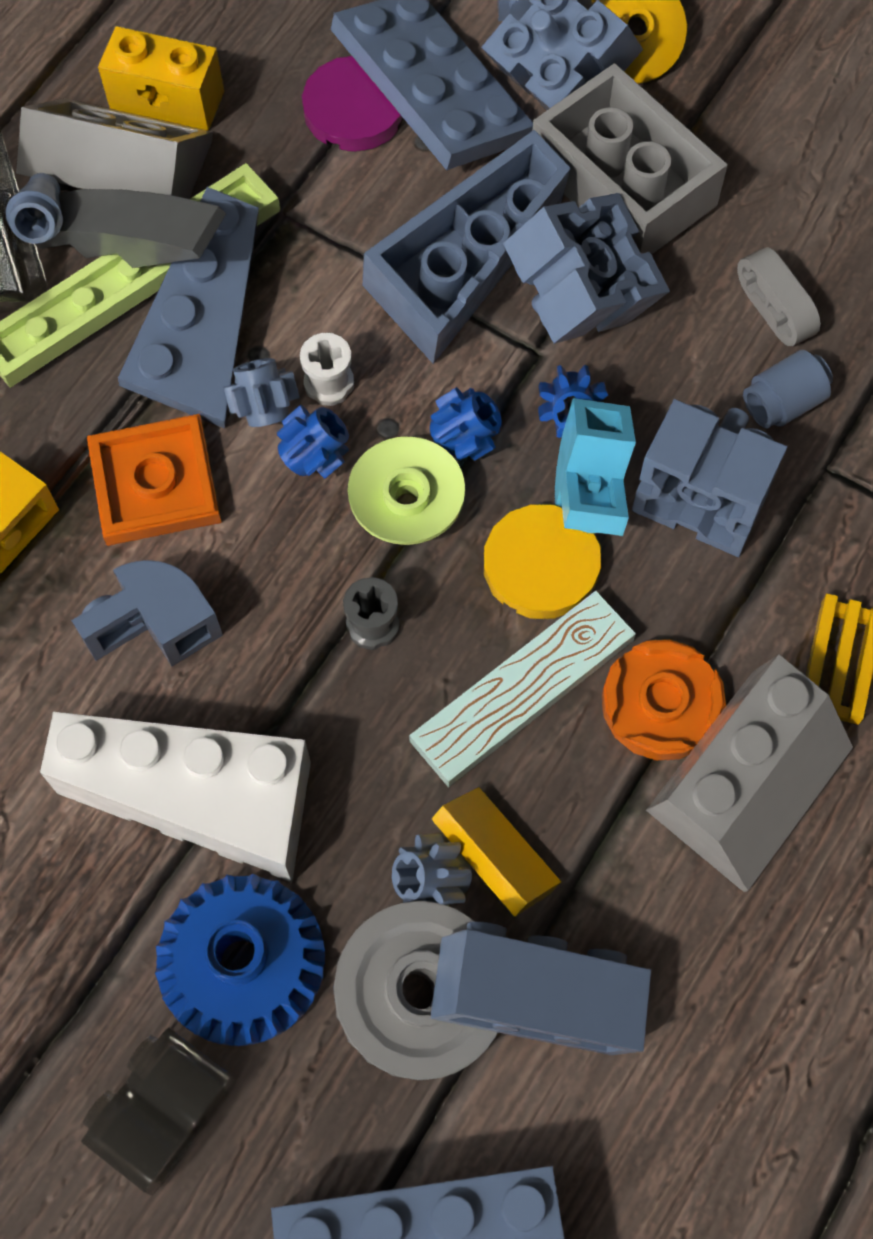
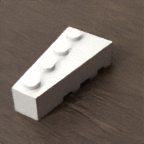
(189, 782)

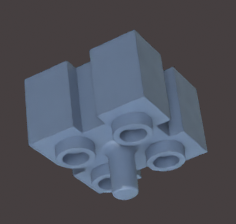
(560, 47)
(585, 266)
(708, 475)

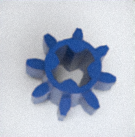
(564, 386)
(465, 423)
(313, 441)

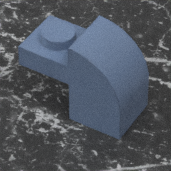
(155, 600)

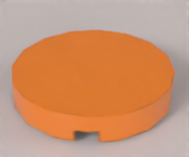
(662, 699)

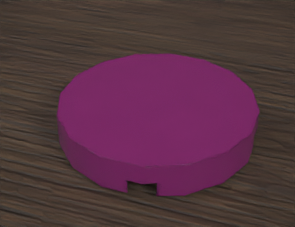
(348, 107)

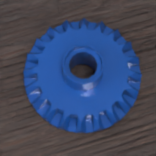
(248, 1002)

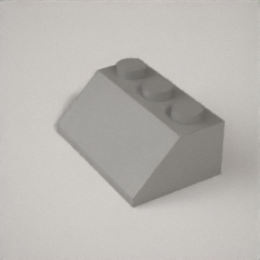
(109, 149)
(754, 772)

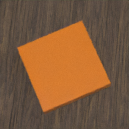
(153, 479)

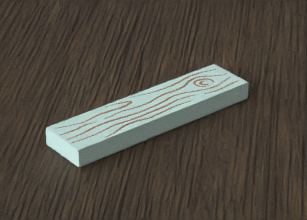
(521, 688)

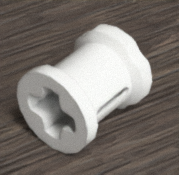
(327, 368)

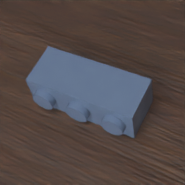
(541, 990)

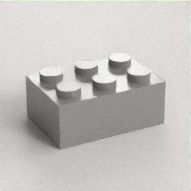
(632, 146)

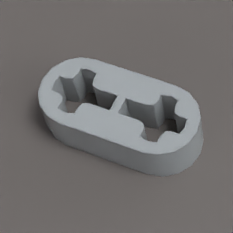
(778, 296)

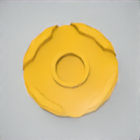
(539, 563)

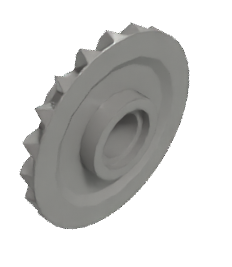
(371, 999)

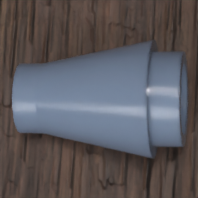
(36, 210)

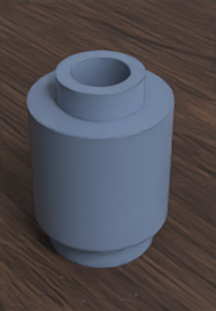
(788, 389)

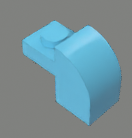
(593, 466)

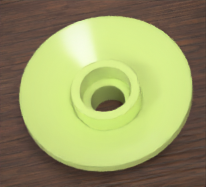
(402, 468)

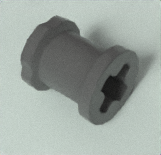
(364, 598)

